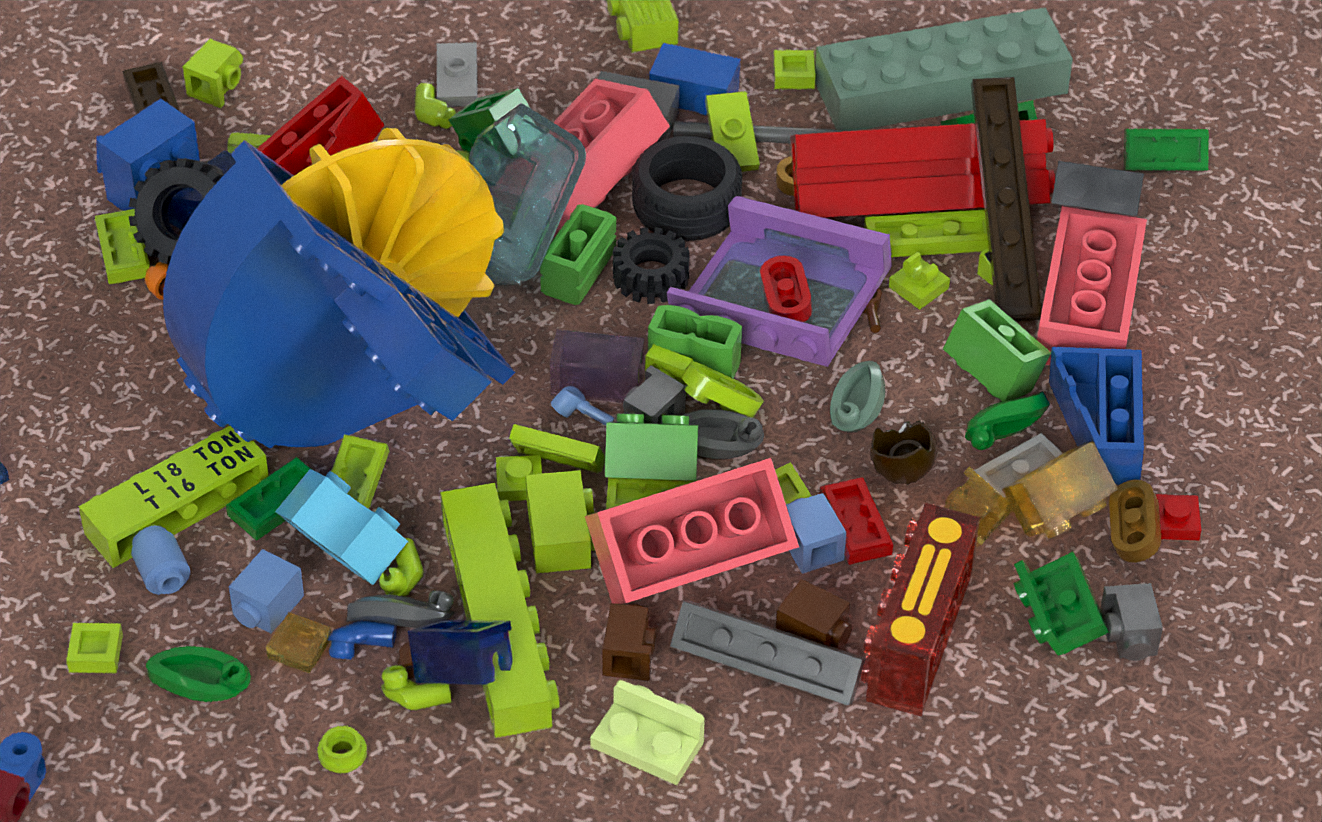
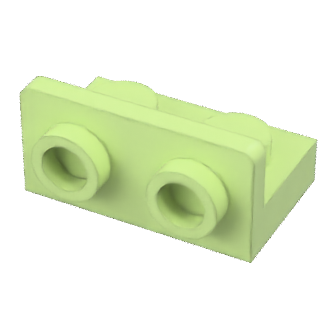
(650, 732)

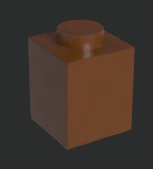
(815, 615)

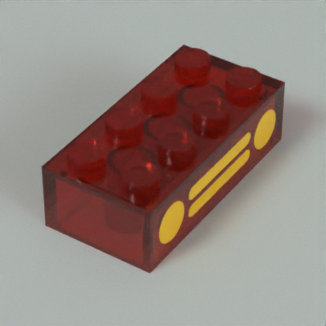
(920, 609)

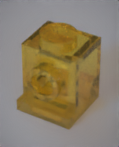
(981, 500)

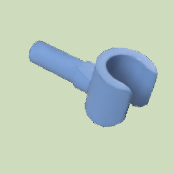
(571, 398)

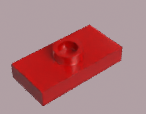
(859, 516)

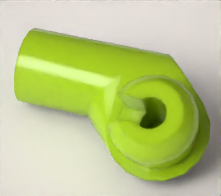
(431, 110)
(406, 575)
(410, 694)

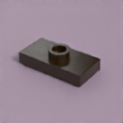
(148, 85)

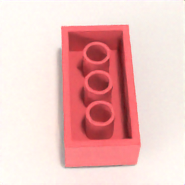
(1091, 280)
(691, 532)

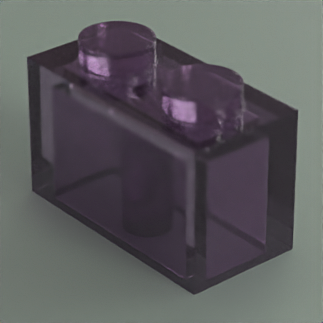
(596, 364)

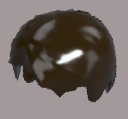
(904, 454)

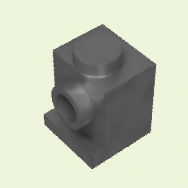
(656, 397)
(1132, 620)

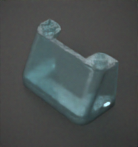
(531, 182)

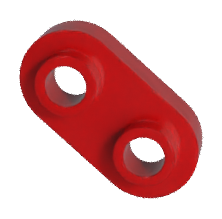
(786, 288)

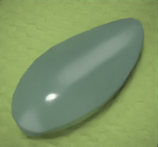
(858, 397)

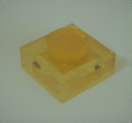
(298, 642)

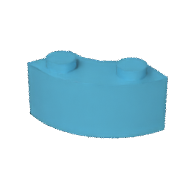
(342, 526)

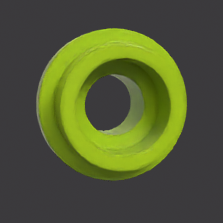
(342, 738)

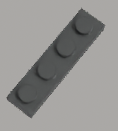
(768, 652)

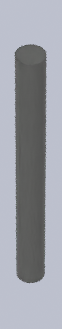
(762, 133)

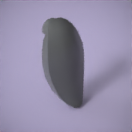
(725, 433)
(402, 610)

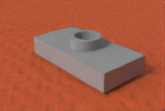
(457, 73)

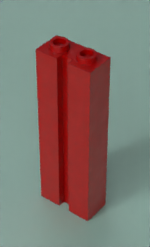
(905, 169)

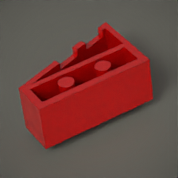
(334, 119)

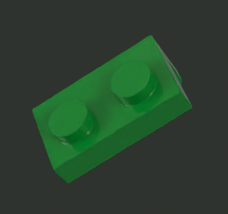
(1061, 604)

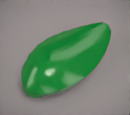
(1005, 419)
(198, 673)

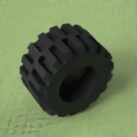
(154, 200)

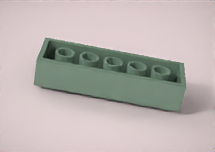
(932, 68)

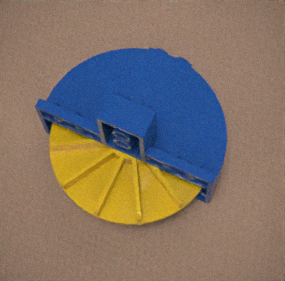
(335, 290)

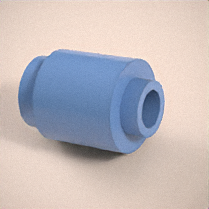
(159, 560)

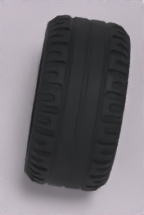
(682, 159)

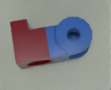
(20, 773)

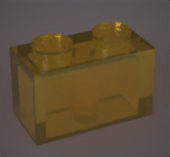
(1060, 490)

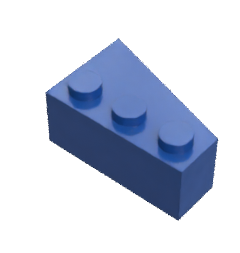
(1103, 403)

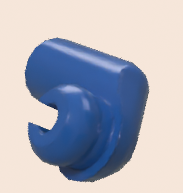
(362, 633)

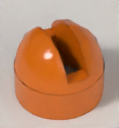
(154, 277)

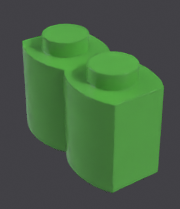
(705, 339)

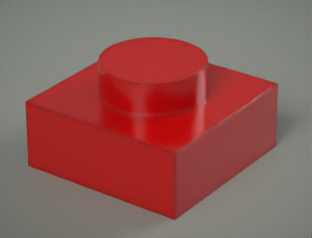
(1179, 517)

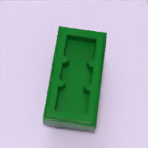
(1166, 149)
(257, 506)

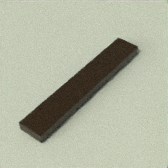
(1006, 198)

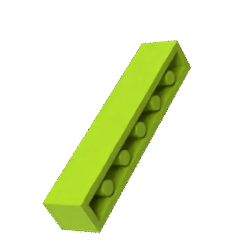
(496, 590)

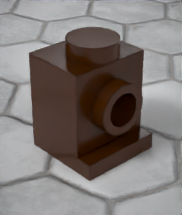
(628, 643)

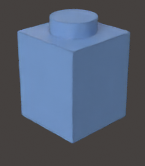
(818, 533)
(266, 591)

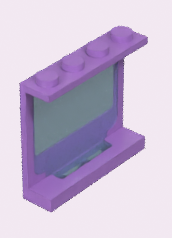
(840, 266)

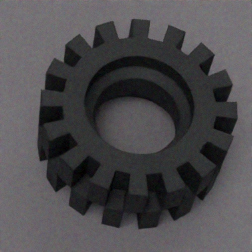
(646, 248)

